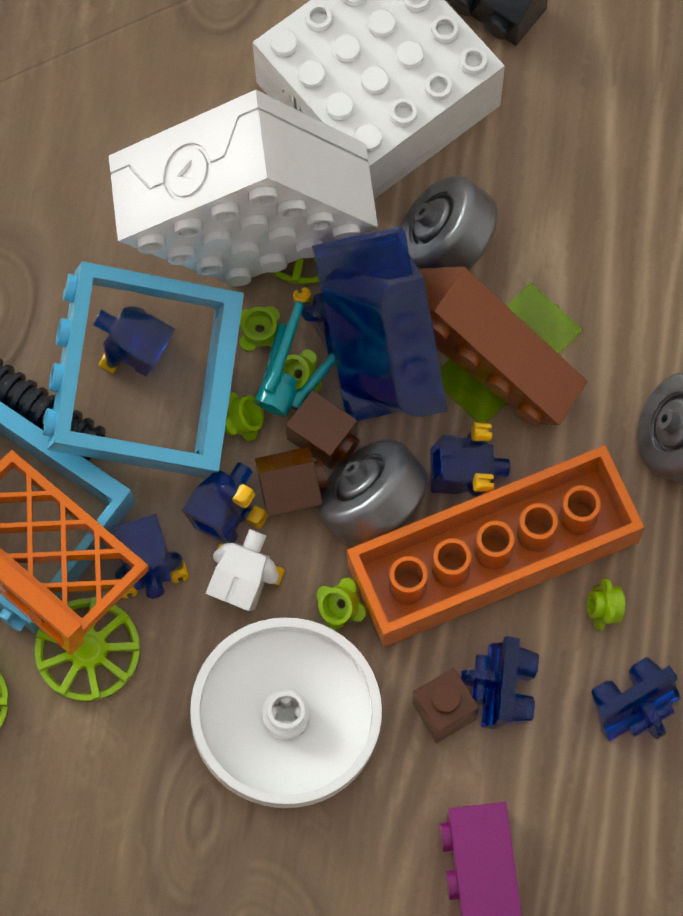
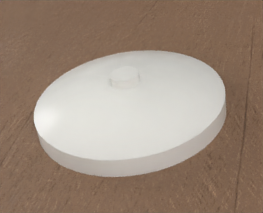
(285, 712)

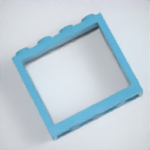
(217, 379)
(83, 474)

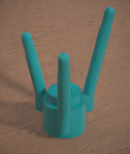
(277, 389)

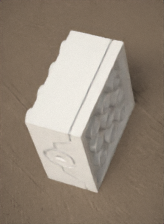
(384, 73)
(242, 189)

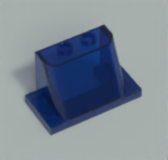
(379, 326)

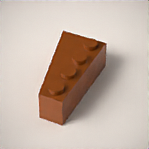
(499, 347)

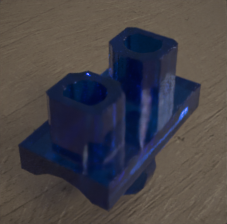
(495, 683)
(640, 706)

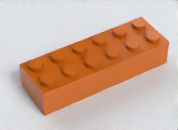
(494, 546)

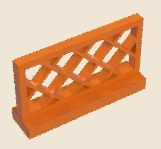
(38, 599)

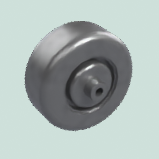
(450, 224)
(662, 429)
(373, 492)

